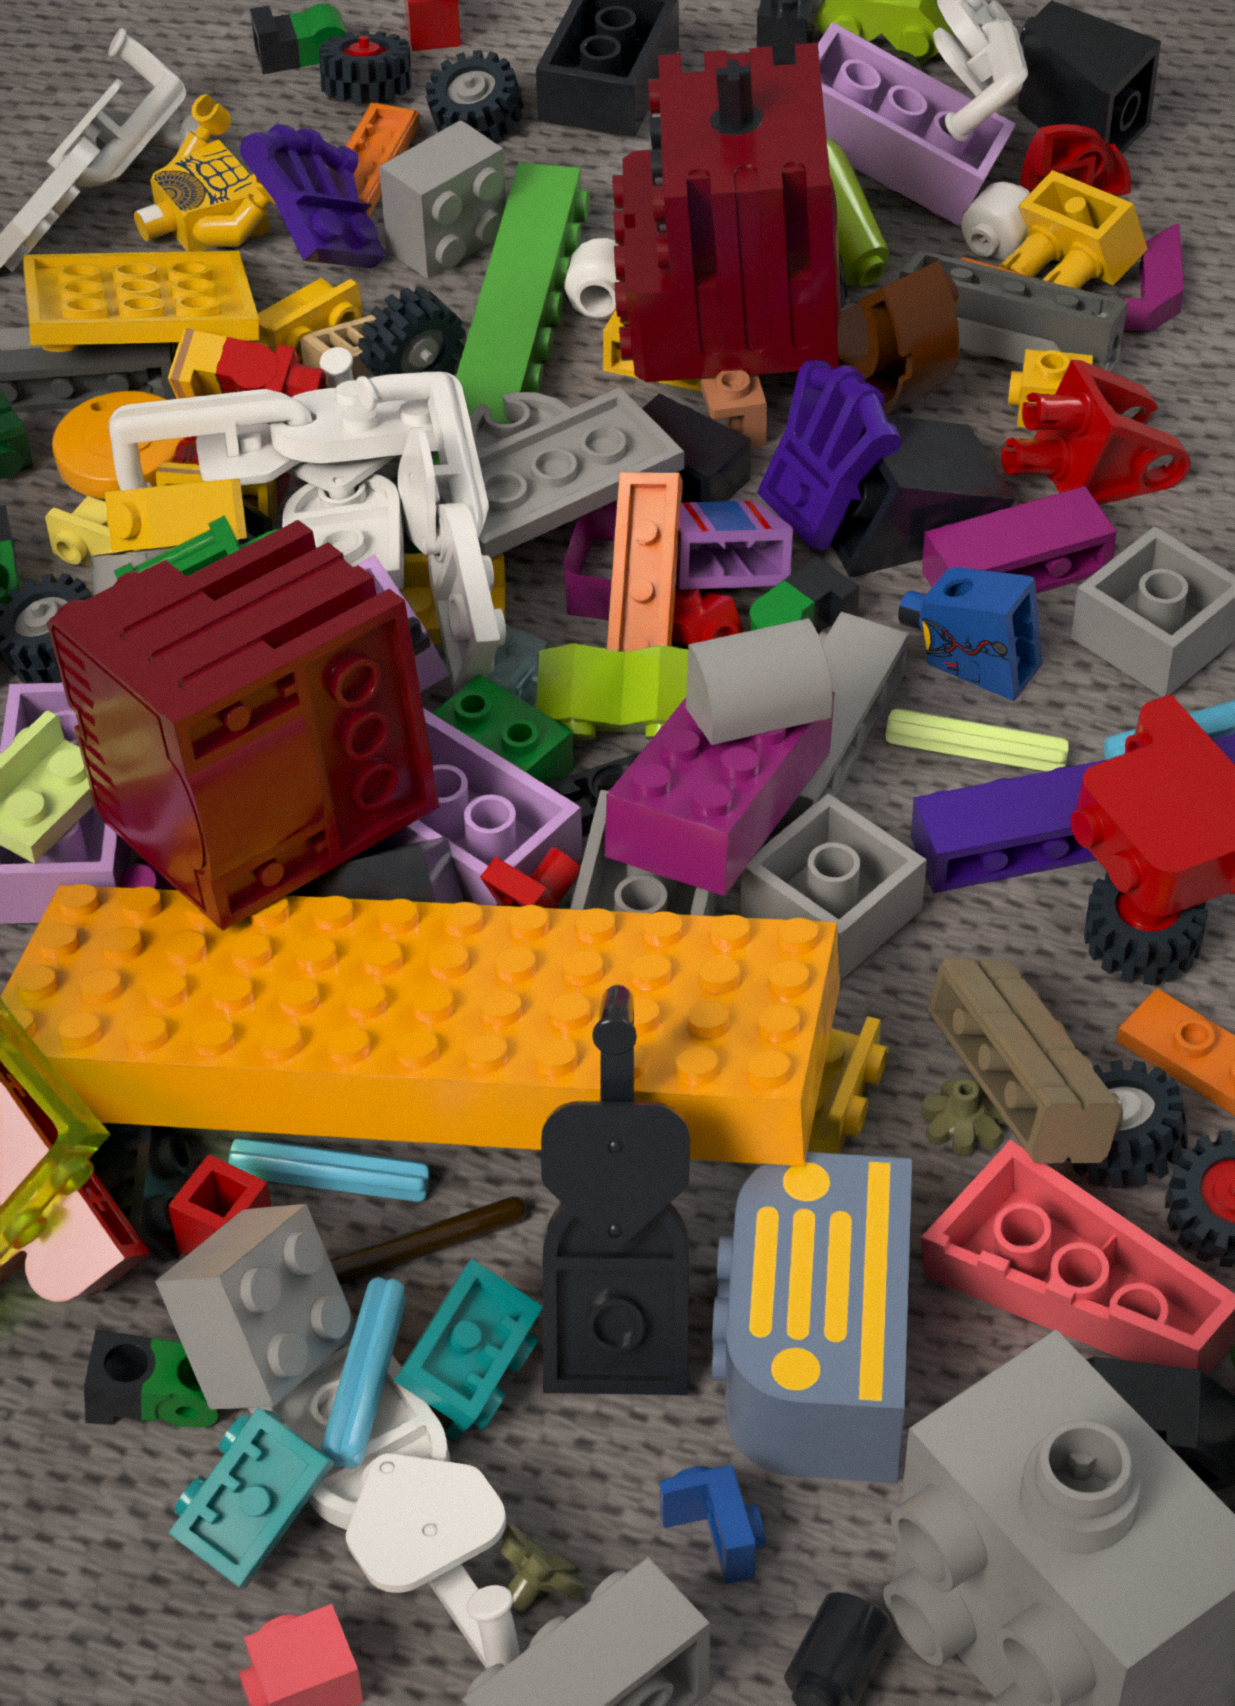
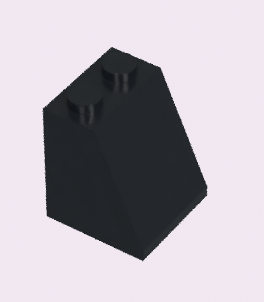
(1088, 74)
(928, 483)

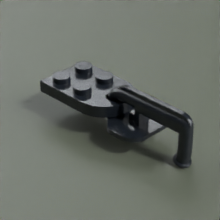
(615, 1241)

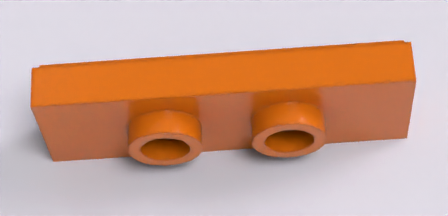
(378, 138)
(1183, 1046)

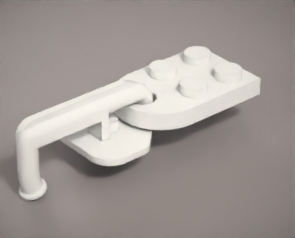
(984, 47)
(86, 163)
(239, 444)
(349, 501)
(449, 531)
(408, 1506)

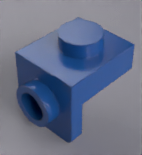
(716, 1496)

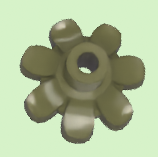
(963, 1115)
(536, 1571)

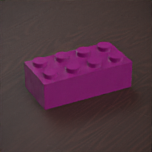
(707, 807)

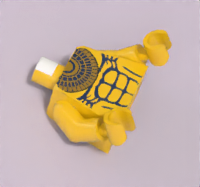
(205, 190)

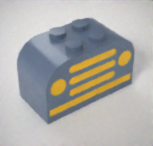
(817, 1316)

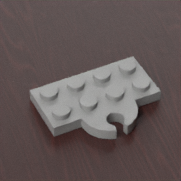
(560, 461)

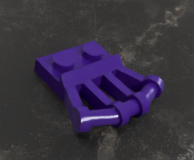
(315, 201)
(819, 454)

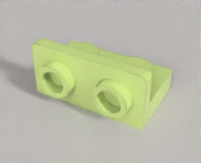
(41, 788)

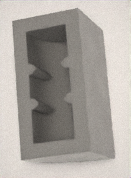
(758, 681)

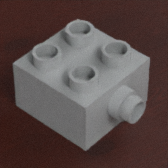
(1062, 1545)

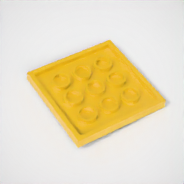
(136, 297)

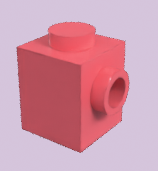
(301, 1663)

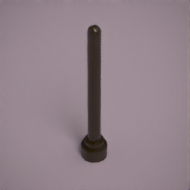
(429, 1239)

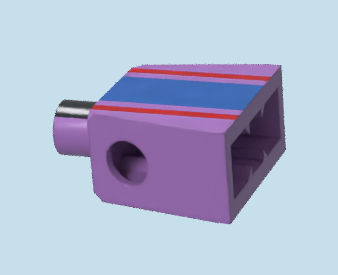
(723, 546)

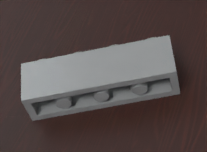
(865, 671)

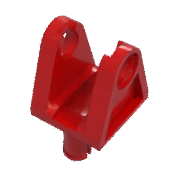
(1090, 442)

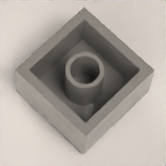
(443, 198)
(1157, 612)
(839, 871)
(257, 1307)

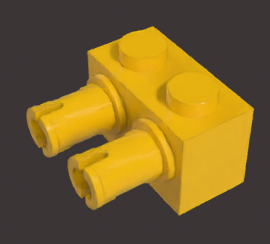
(1081, 229)

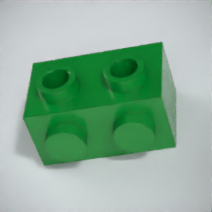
(511, 729)

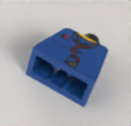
(979, 627)

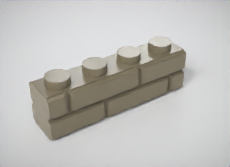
(1025, 1061)

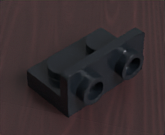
(143, 1174)

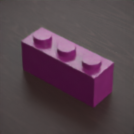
(1048, 539)

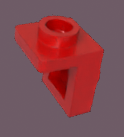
(703, 616)

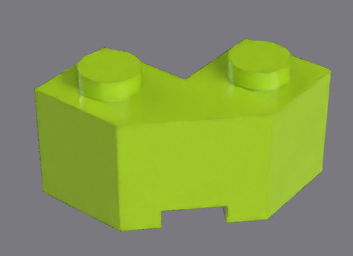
(903, 22)
(611, 689)

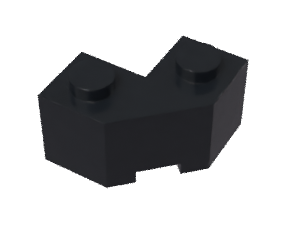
(1184, 1409)

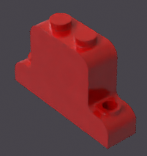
(1162, 813)

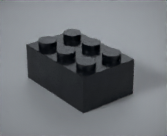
(602, 63)

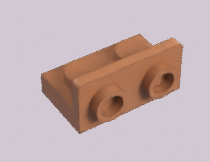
(739, 401)

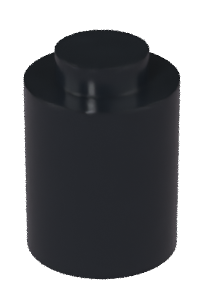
(838, 1652)

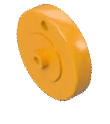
(85, 449)

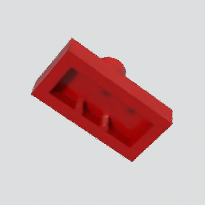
(543, 887)

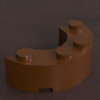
(904, 336)

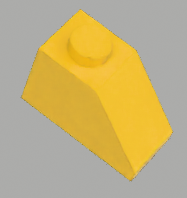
(171, 513)

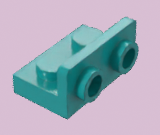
(469, 1346)
(249, 1495)

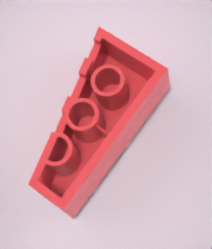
(1076, 1266)

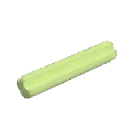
(976, 740)

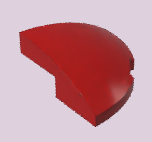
(1076, 154)

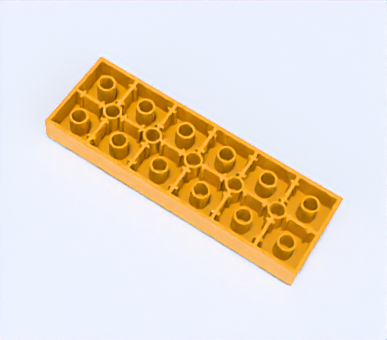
(426, 1017)

